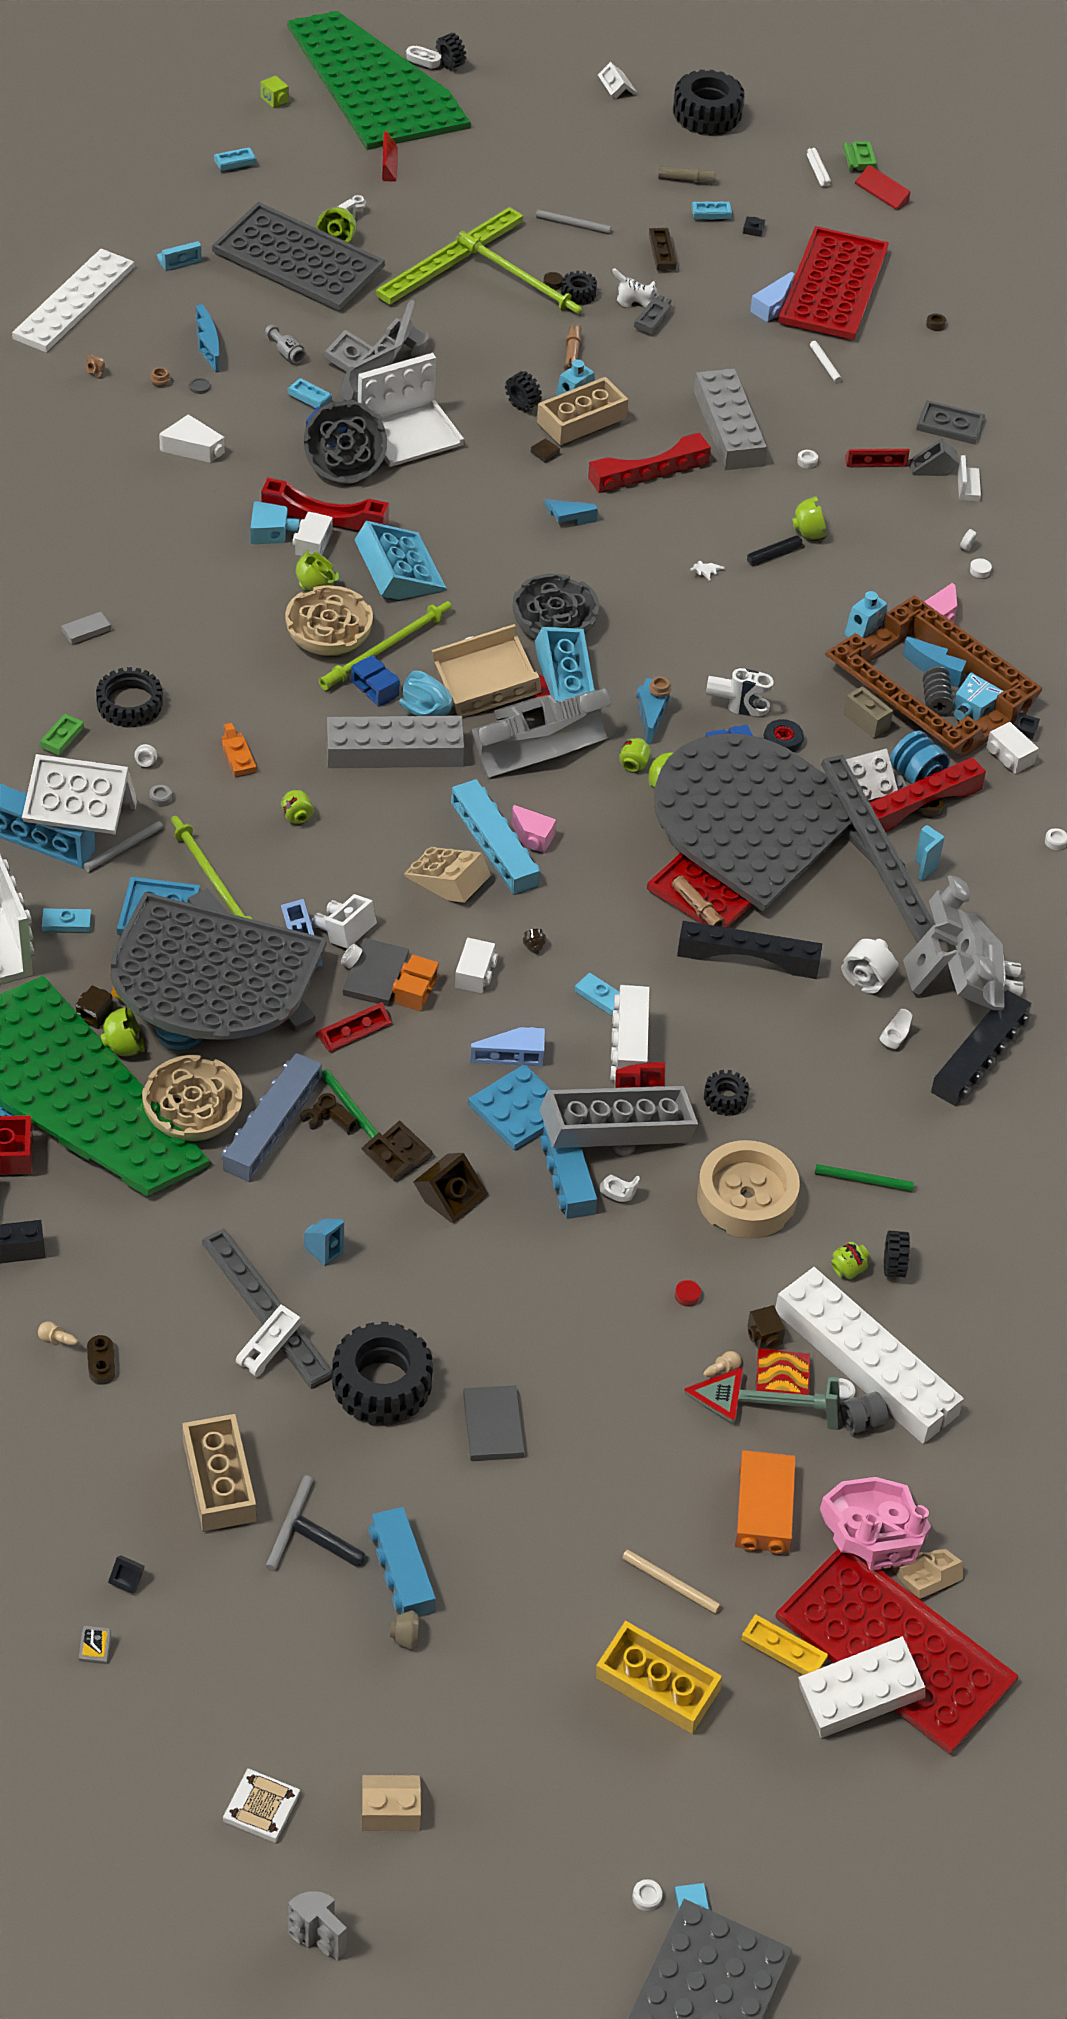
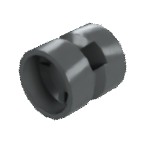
(865, 1412)

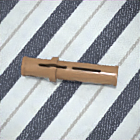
(573, 344)
(704, 909)

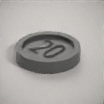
(199, 385)

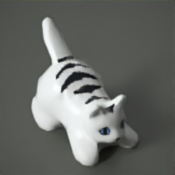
(633, 291)

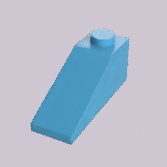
(650, 709)

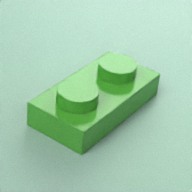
(62, 734)

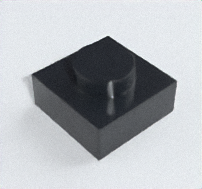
(754, 226)
(1027, 725)
(126, 1574)

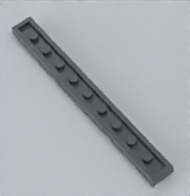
(878, 846)

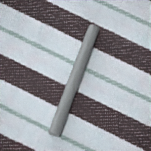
(573, 221)
(123, 846)
(287, 1527)

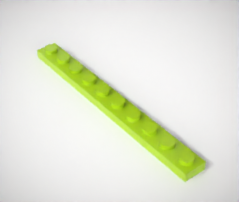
(447, 257)

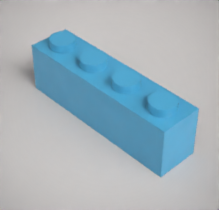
(570, 1179)
(402, 1562)

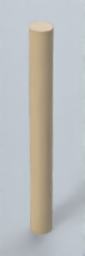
(671, 1581)

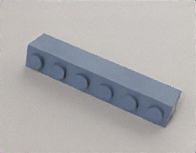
(271, 1117)

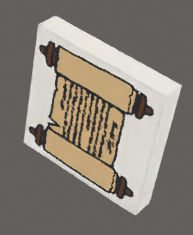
(261, 1805)

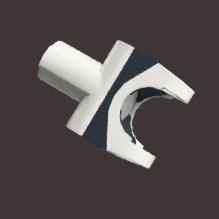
(742, 691)

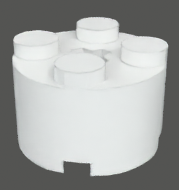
(869, 965)

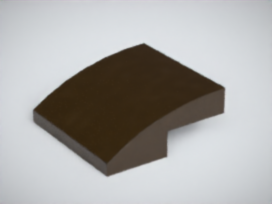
(397, 1151)

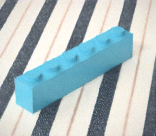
(495, 837)

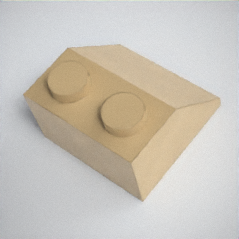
(391, 1802)

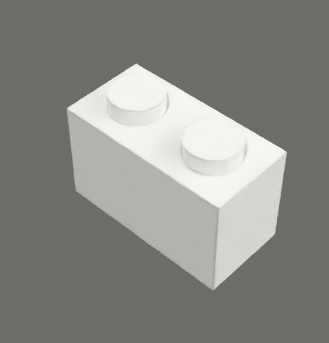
(313, 534)
(1012, 748)
(475, 965)

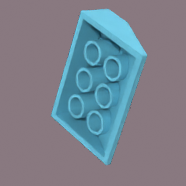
(398, 561)

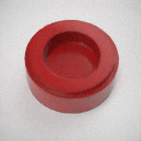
(687, 1293)

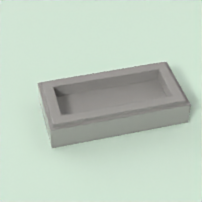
(86, 628)

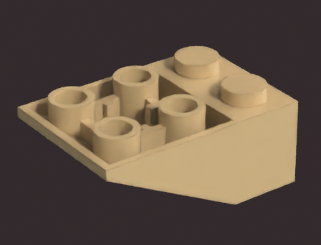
(449, 872)

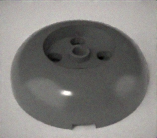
(361, 424)
(555, 602)

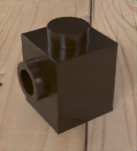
(94, 1006)
(766, 1327)

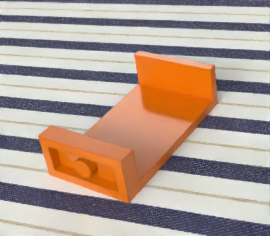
(765, 1501)

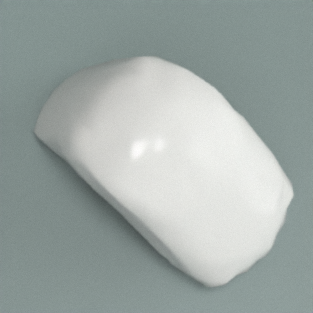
(897, 1029)
(619, 1189)

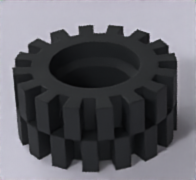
(451, 51)
(580, 286)
(523, 391)
(726, 1103)
(896, 1253)

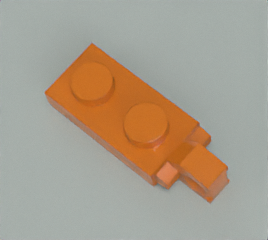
(237, 752)

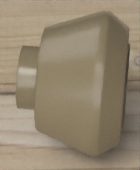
(405, 1629)

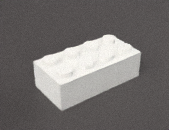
(631, 1027)
(862, 1687)

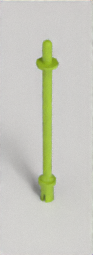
(475, 245)
(339, 673)
(184, 833)

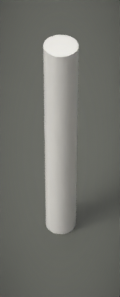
(825, 361)

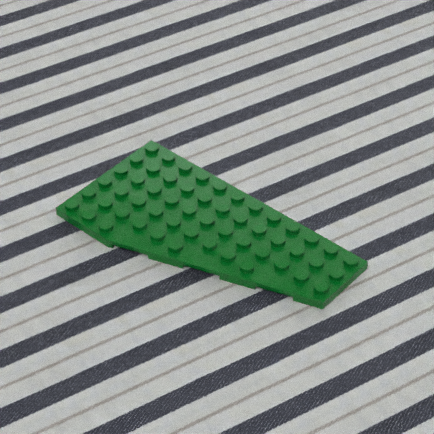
(374, 83)
(83, 1092)

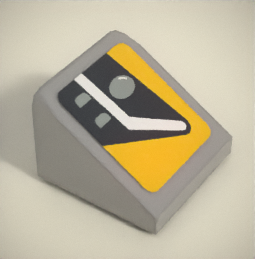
(95, 1644)

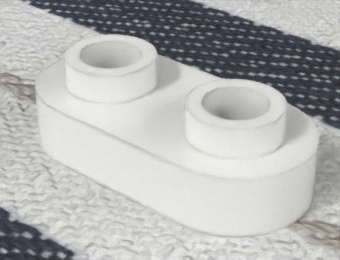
(423, 57)

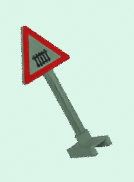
(724, 1393)

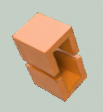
(416, 979)

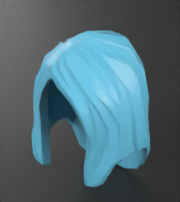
(425, 695)

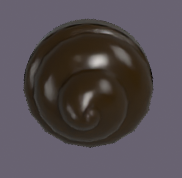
(534, 940)

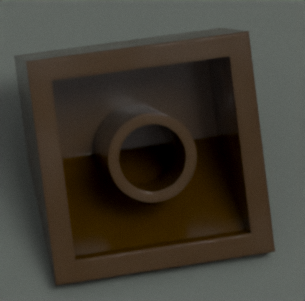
(451, 1186)

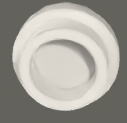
(145, 755)

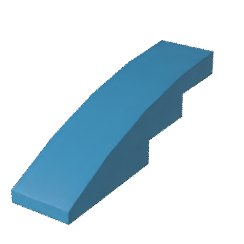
(207, 337)

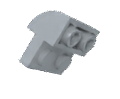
(313, 1920)

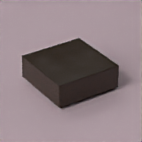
(545, 450)

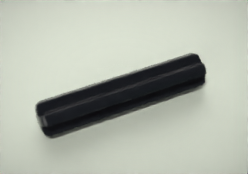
(774, 550)
(329, 1541)

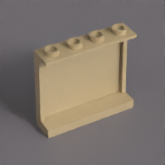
(486, 671)

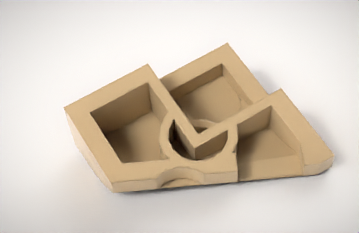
(930, 1572)

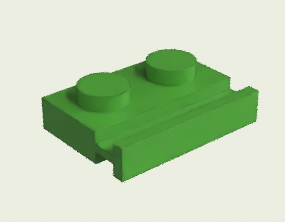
(859, 155)

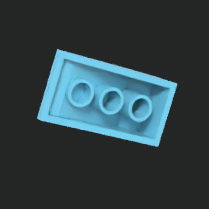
(564, 661)

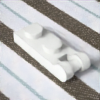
(268, 1340)

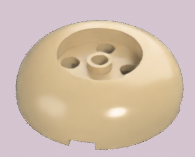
(329, 620)
(207, 1092)

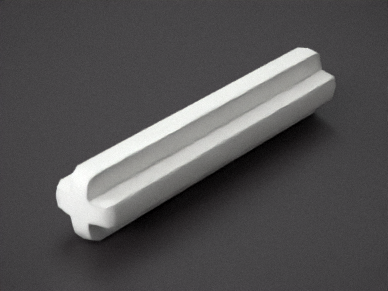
(818, 167)

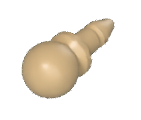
(55, 1334)
(725, 1363)

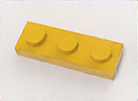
(783, 1646)

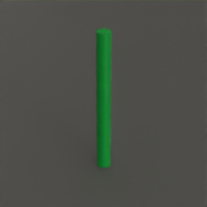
(349, 1103)
(864, 1177)

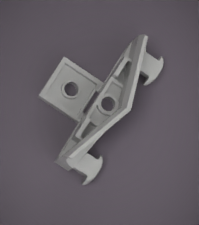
(375, 357)
(568, 726)
(979, 953)

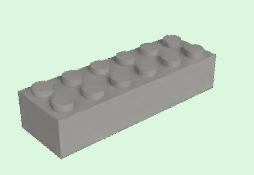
(730, 419)
(395, 741)
(618, 1116)

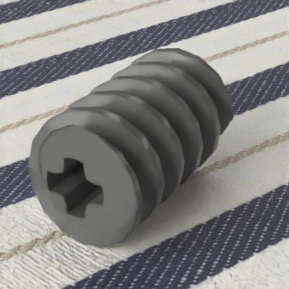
(938, 690)

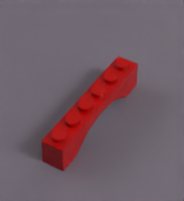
(616, 473)
(344, 515)
(956, 780)

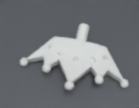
(706, 569)

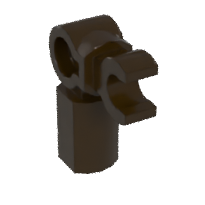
(328, 1107)

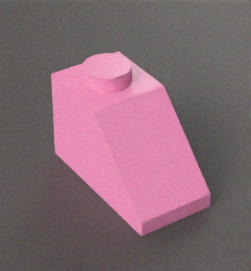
(945, 602)
(533, 828)

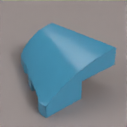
(568, 510)

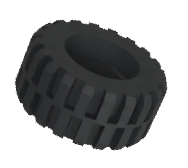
(708, 102)
(375, 1400)

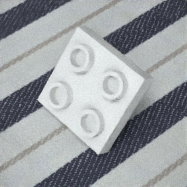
(874, 773)

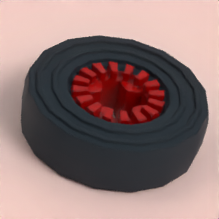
(782, 727)

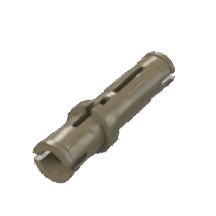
(687, 174)

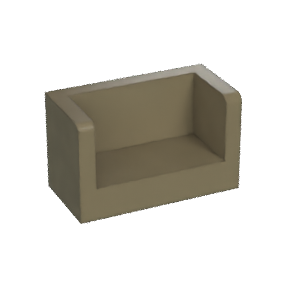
(868, 712)

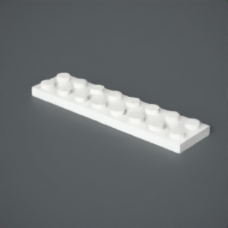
(73, 300)

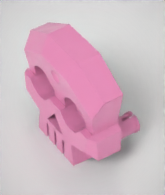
(876, 1521)

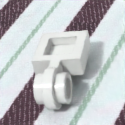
(354, 205)

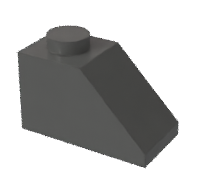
(935, 460)

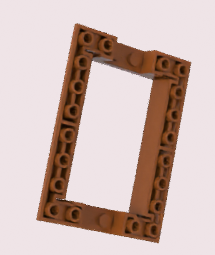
(928, 625)

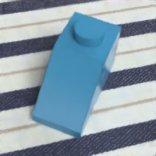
(325, 1239)

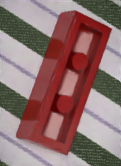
(390, 158)
(883, 188)
(877, 457)
(354, 1027)

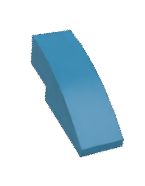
(929, 655)

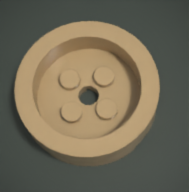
(758, 1170)

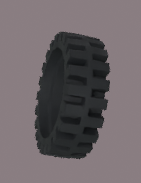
(129, 679)

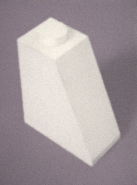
(192, 440)

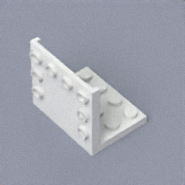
(408, 409)
(77, 794)
(14, 930)

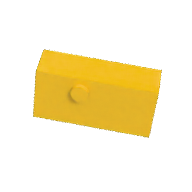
(658, 1677)

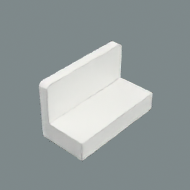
(615, 80)
(968, 482)

